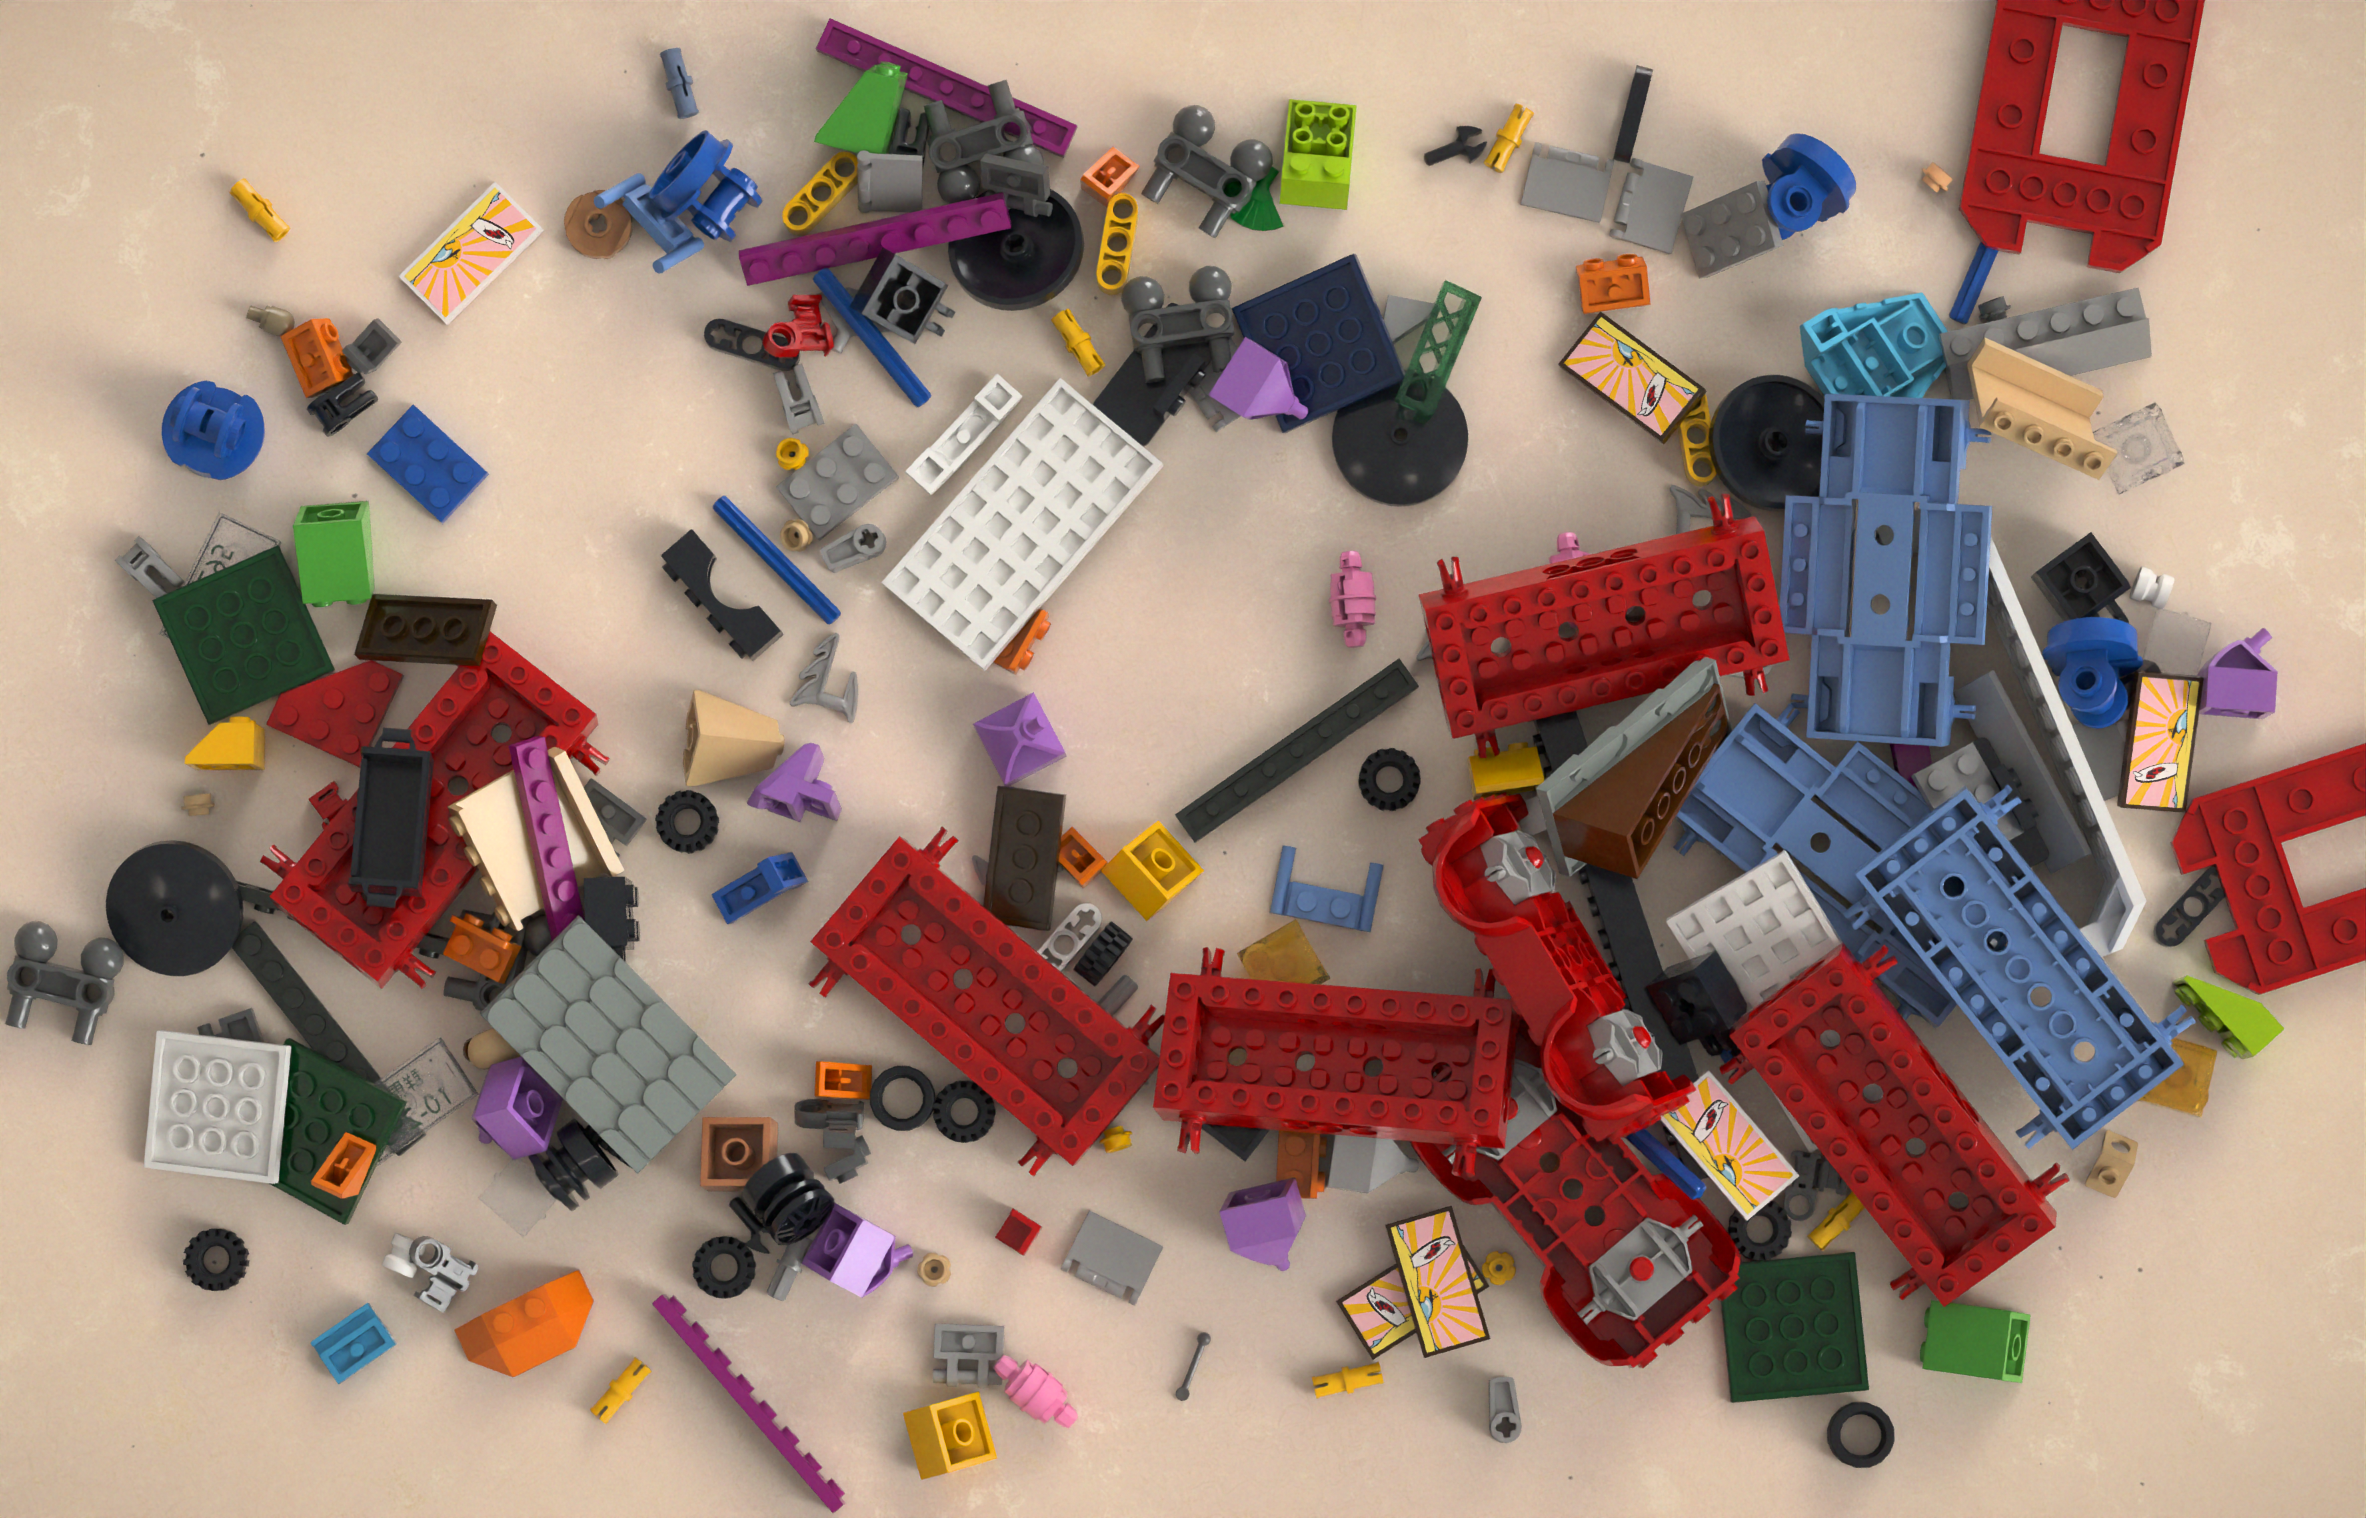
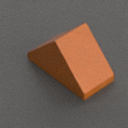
(1108, 176)
(1080, 858)
(843, 1080)
(345, 1167)

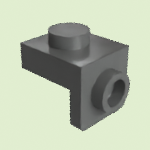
(371, 347)
(846, 1168)

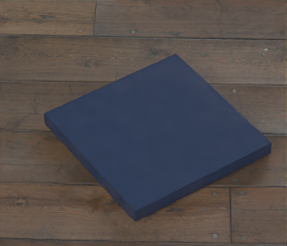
(1327, 335)

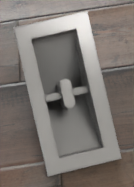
(1405, 316)

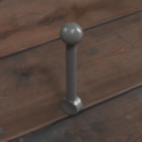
(1183, 1393)

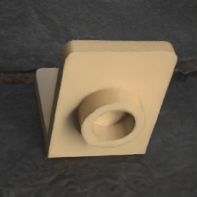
(2112, 1166)

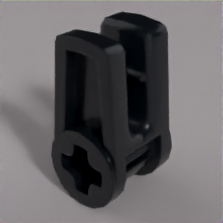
(899, 143)
(341, 414)

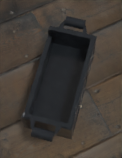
(391, 820)

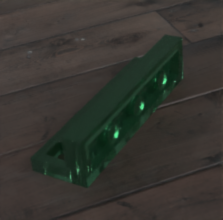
(1445, 358)

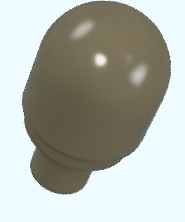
(272, 319)

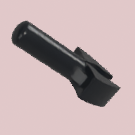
(1457, 147)
(751, 1223)

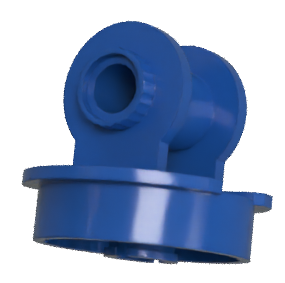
(688, 171)
(1806, 183)
(213, 430)
(2089, 660)

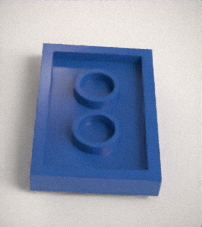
(427, 464)

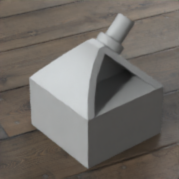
(1366, 1163)

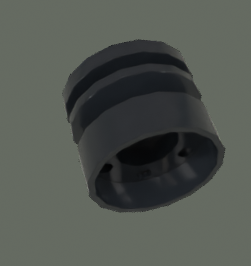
(573, 1165)
(788, 1199)

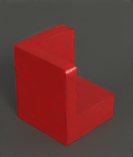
(1018, 1232)

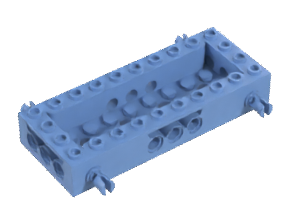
(2041, 951)

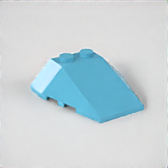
(1875, 348)

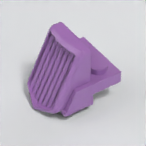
(796, 788)

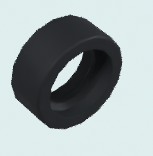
(878, 1088)
(1834, 1435)

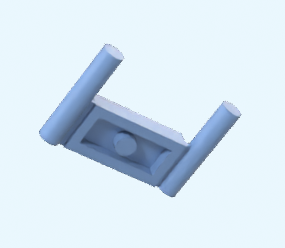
(669, 235)
(1321, 903)

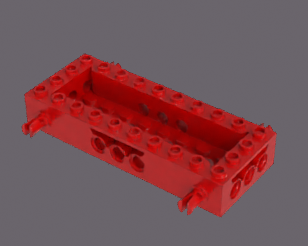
(1607, 654)
(459, 735)
(971, 1022)
(1343, 1031)
(1868, 1138)

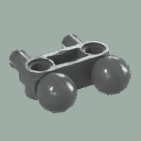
(1248, 163)
(957, 179)
(1182, 323)
(532, 938)
(61, 984)

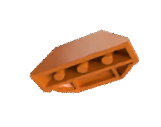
(529, 1327)

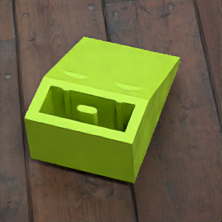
(1318, 154)
(2237, 1019)

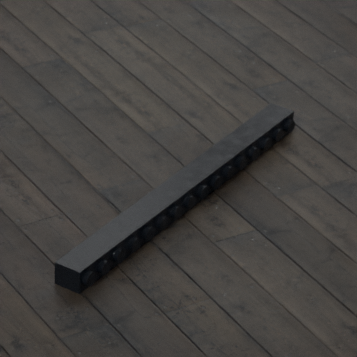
(1622, 924)

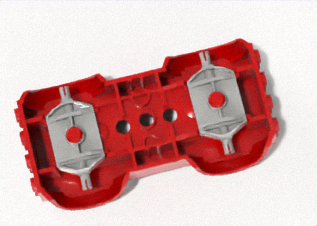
(1591, 1049)
(1611, 1284)

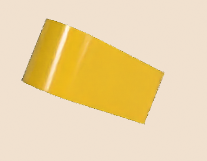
(816, 209)
(1113, 228)
(1696, 452)

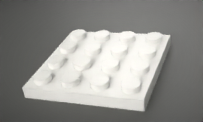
(217, 1106)

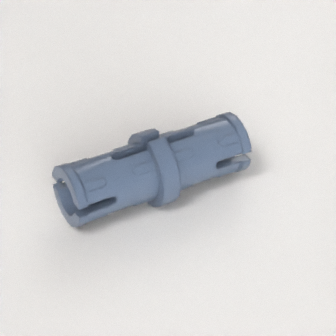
(679, 83)

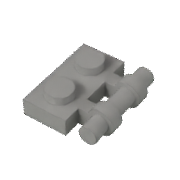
(968, 1343)

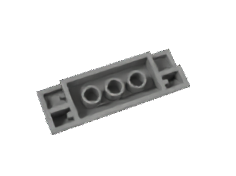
(2064, 337)
(2004, 730)

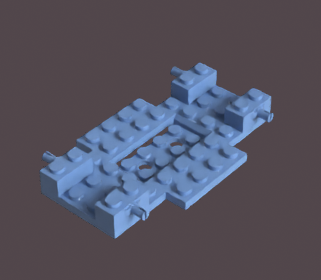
(1886, 458)
(1761, 795)

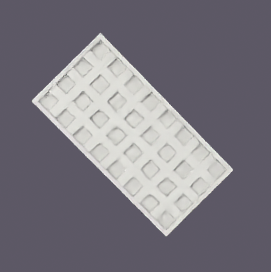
(1022, 524)
(1766, 935)

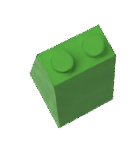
(867, 113)
(334, 553)
(1975, 1341)

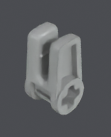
(801, 412)
(848, 549)
(141, 558)
(1503, 1404)

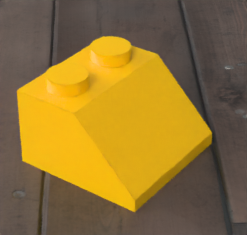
(230, 747)
(1508, 772)
(1152, 870)
(949, 1435)

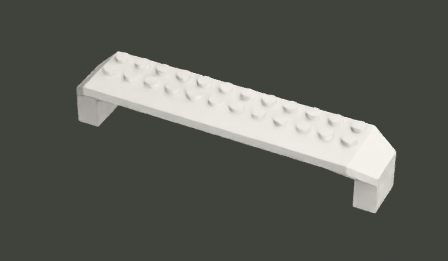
(2121, 894)

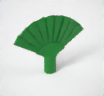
(1260, 211)

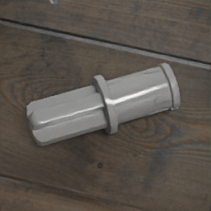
(788, 1269)

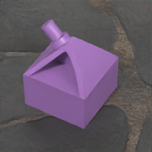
(1257, 384)
(2239, 681)
(1019, 740)
(516, 1109)
(1264, 1221)
(854, 1252)

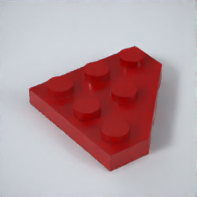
(338, 710)

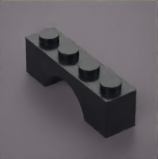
(692, 563)

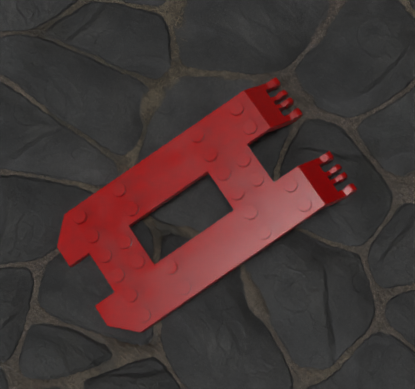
(2117, 202)
(2242, 837)

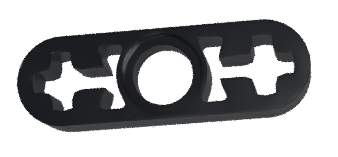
(1633, 114)
(725, 345)
(2168, 918)

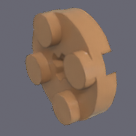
(604, 243)

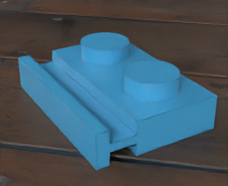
(353, 1343)

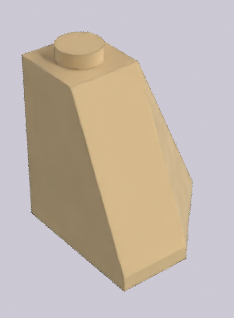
(727, 740)

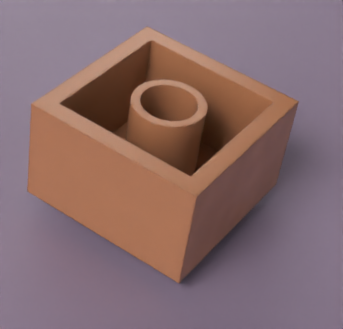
(735, 1150)

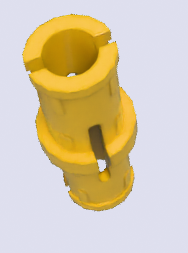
(1508, 138)
(259, 210)
(1078, 342)
(1837, 1221)
(1347, 1380)
(620, 1390)

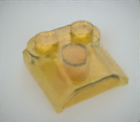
(1284, 958)
(2189, 1085)

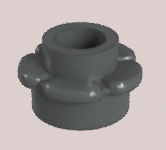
(1993, 309)

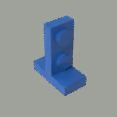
(759, 886)

